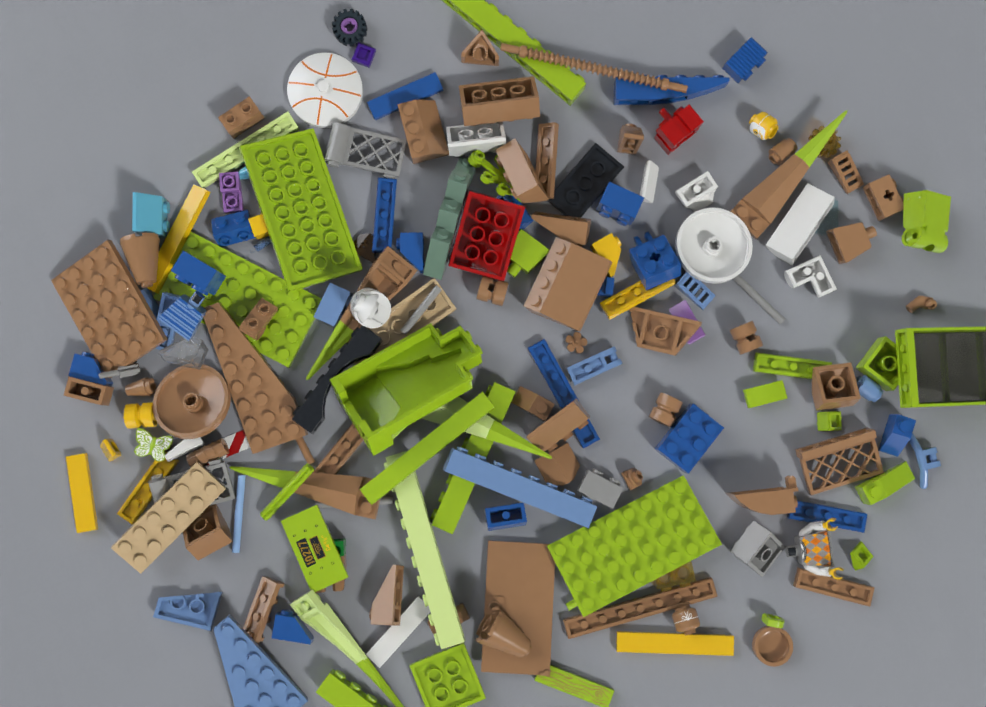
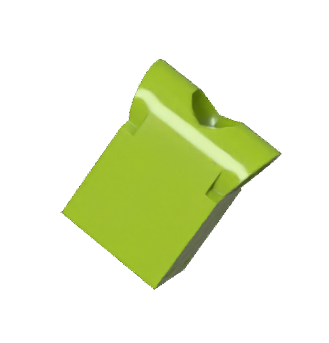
(926, 220)

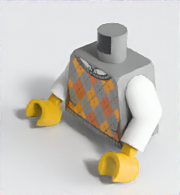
(814, 549)

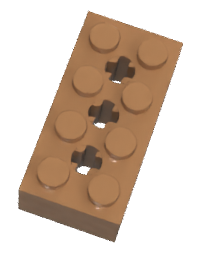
(499, 101)

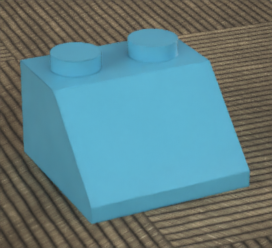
(150, 214)

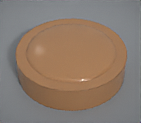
(772, 646)

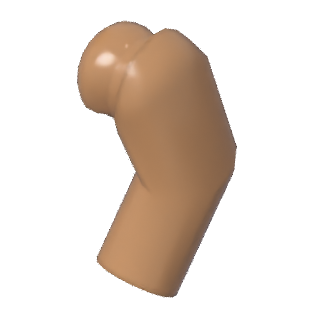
(921, 302)

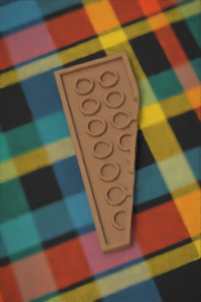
(257, 392)

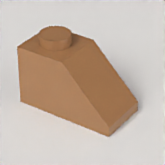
(532, 403)

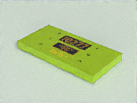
(314, 548)

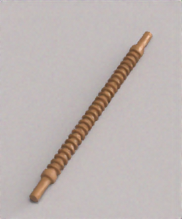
(664, 84)

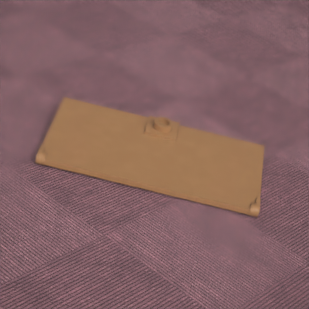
(523, 588)

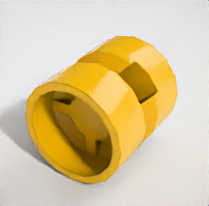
(139, 415)

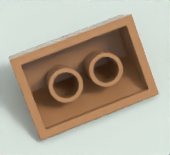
(423, 130)
(520, 173)
(559, 426)

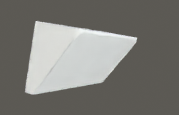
(649, 181)

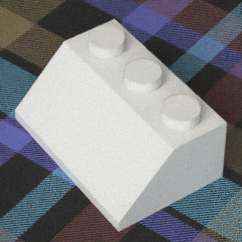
(471, 138)

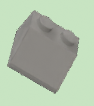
(757, 548)

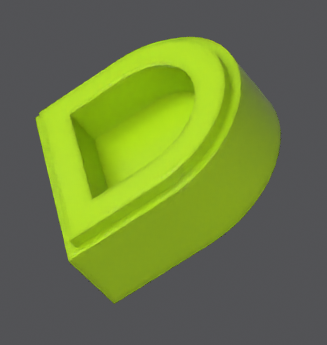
(773, 620)

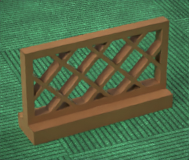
(839, 444)

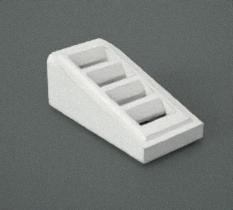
(183, 448)

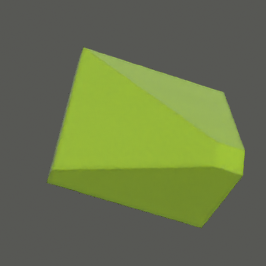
(860, 556)

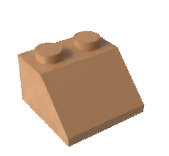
(834, 386)
(207, 533)

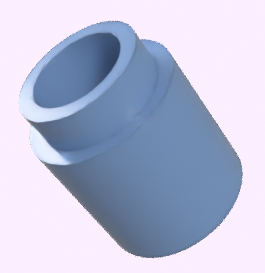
(868, 388)

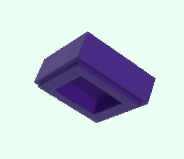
(363, 55)

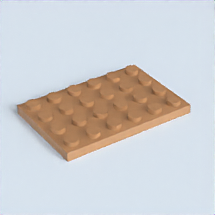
(109, 308)

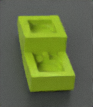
(765, 394)

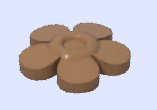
(576, 343)

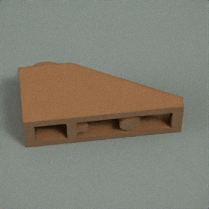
(630, 139)
(565, 227)
(388, 601)

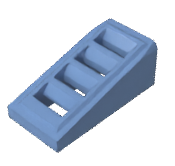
(699, 285)

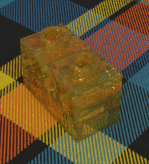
(674, 579)

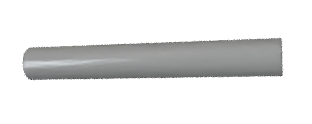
(421, 309)

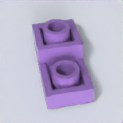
(231, 192)
(683, 310)

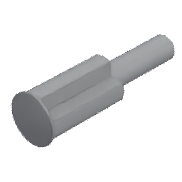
(123, 371)

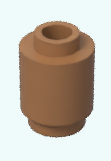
(782, 151)

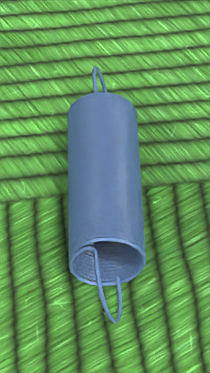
(262, 244)

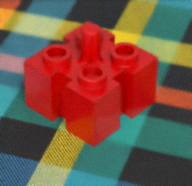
(677, 128)

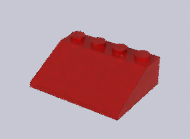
(486, 235)

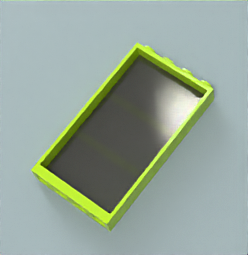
(941, 366)

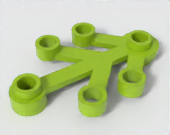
(477, 159)

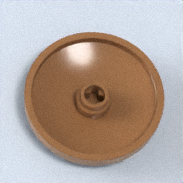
(191, 402)

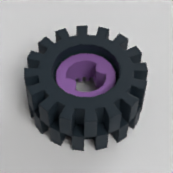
(345, 36)

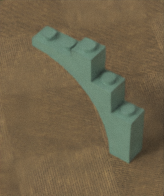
(448, 218)

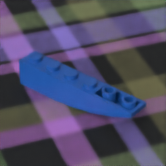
(635, 94)

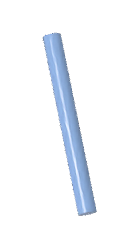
(238, 514)

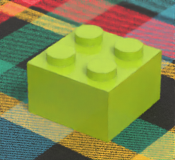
(881, 364)

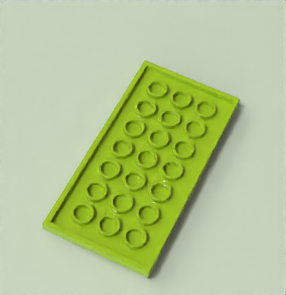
(301, 209)
(243, 289)
(633, 545)

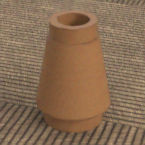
(142, 387)

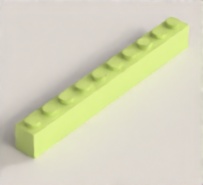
(427, 560)

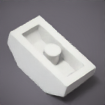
(698, 192)

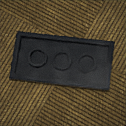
(586, 182)

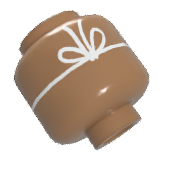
(686, 619)

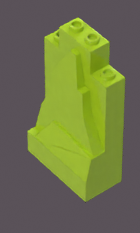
(406, 382)

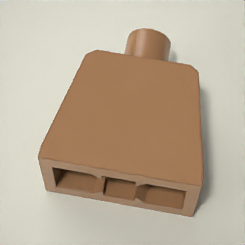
(850, 241)

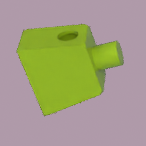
(526, 254)

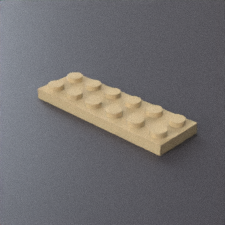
(401, 312)
(168, 517)

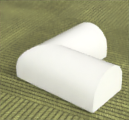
(813, 271)

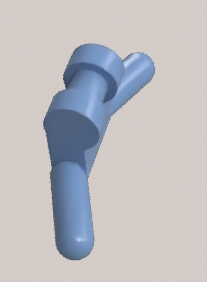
(922, 462)

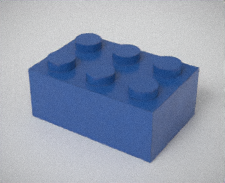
(689, 438)

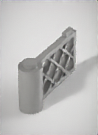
(340, 148)
(161, 484)

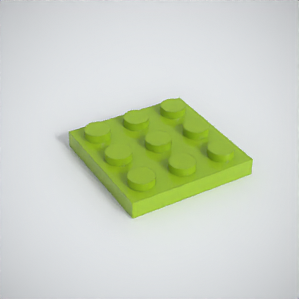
(448, 678)

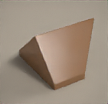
(480, 52)

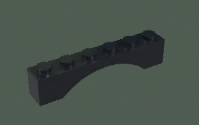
(312, 412)

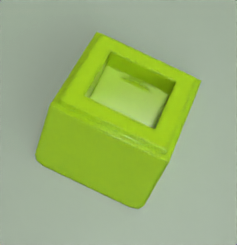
(829, 421)

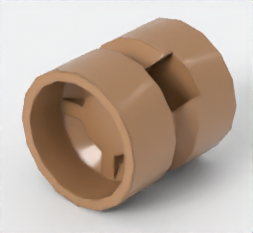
(499, 290)
(746, 344)
(665, 409)

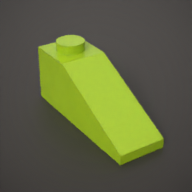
(884, 484)

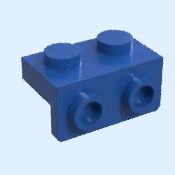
(232, 228)

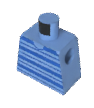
(185, 315)

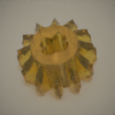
(831, 145)

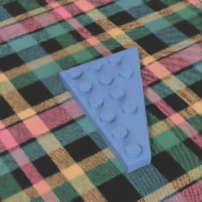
(250, 671)

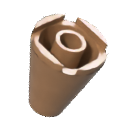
(142, 257)
(502, 634)

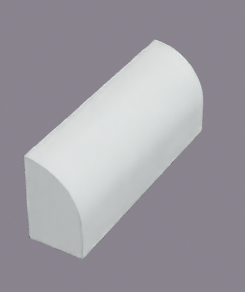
(800, 224)

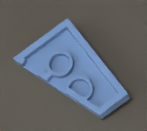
(189, 610)

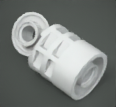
(370, 307)

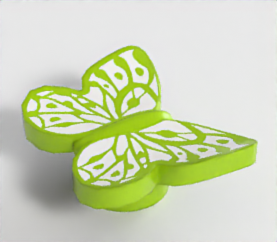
(151, 445)

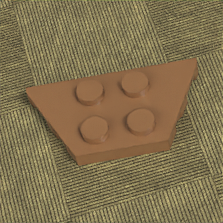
(662, 331)

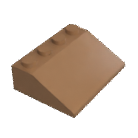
(567, 284)

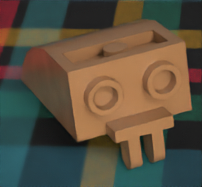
(769, 500)

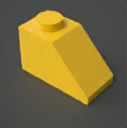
(610, 249)

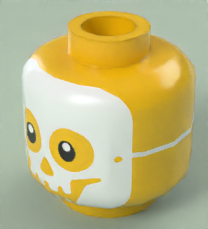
(763, 125)

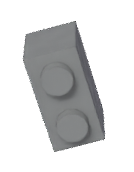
(599, 488)

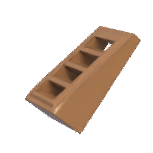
(848, 161)

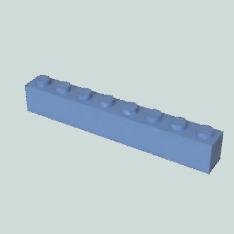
(519, 487)

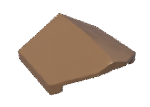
(559, 469)

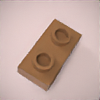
(258, 318)

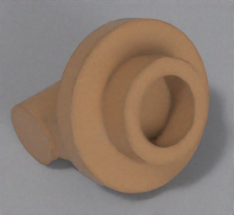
(632, 478)

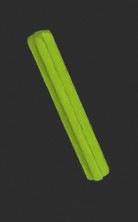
(287, 491)

